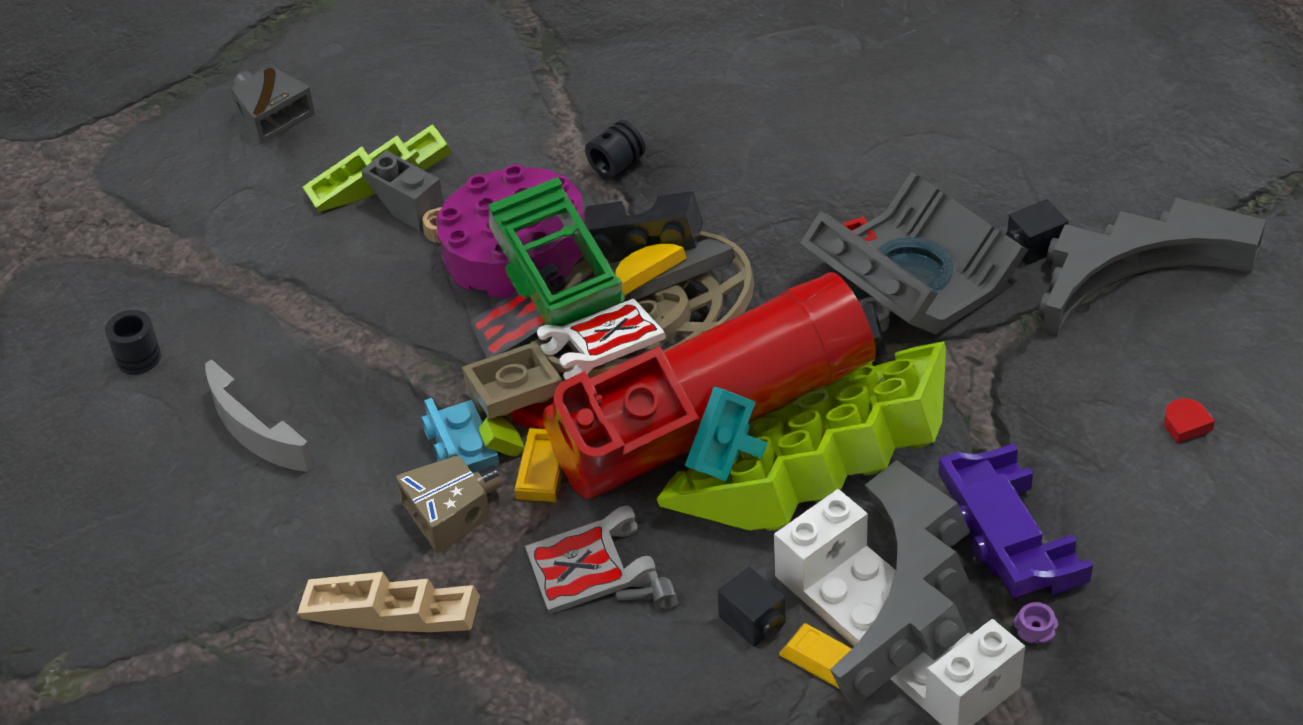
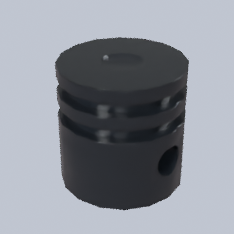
(615, 149)
(133, 341)

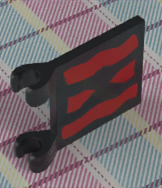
(514, 319)

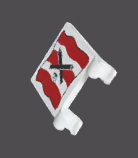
(602, 336)

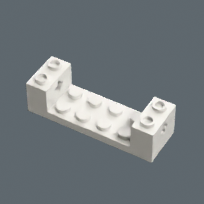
(849, 593)

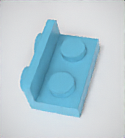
(458, 434)

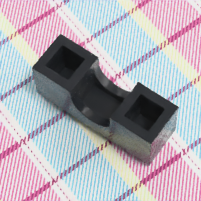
(670, 221)

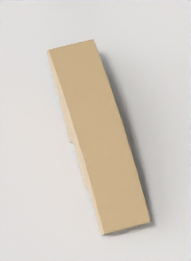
(377, 604)

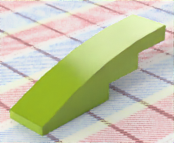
(345, 182)

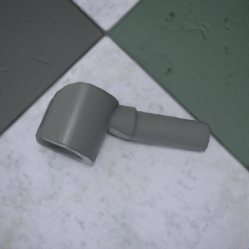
(661, 591)

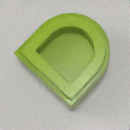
(501, 436)

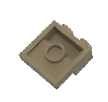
(511, 380)

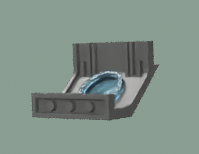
(929, 256)

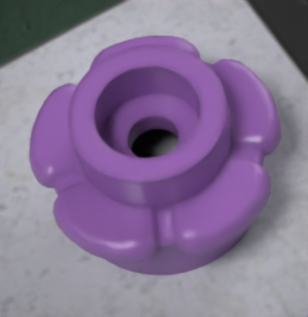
(1039, 615)

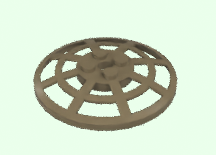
(671, 306)

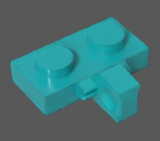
(723, 435)

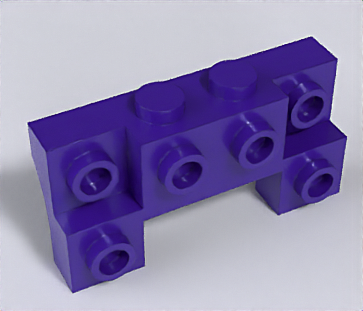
(1002, 527)

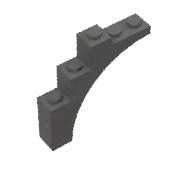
(1136, 244)
(928, 572)

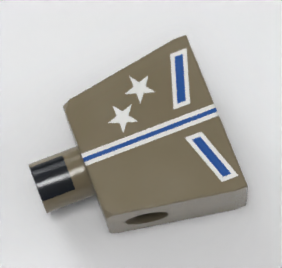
(447, 499)

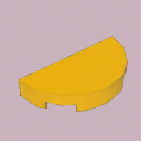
(647, 264)

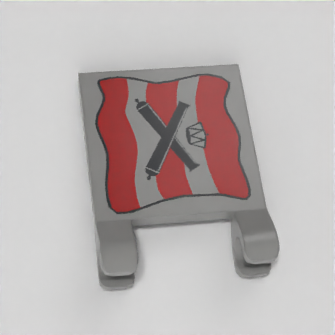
(586, 563)

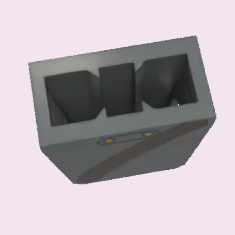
(270, 102)

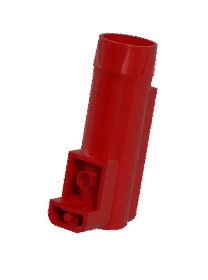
(653, 404)

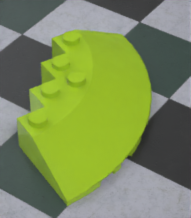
(821, 441)

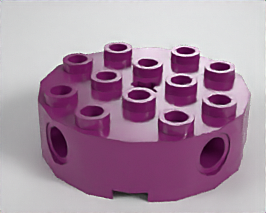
(471, 248)

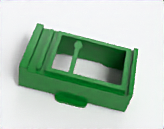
(534, 207)

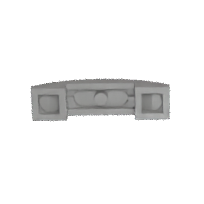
(277, 445)

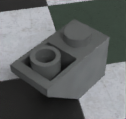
(403, 188)

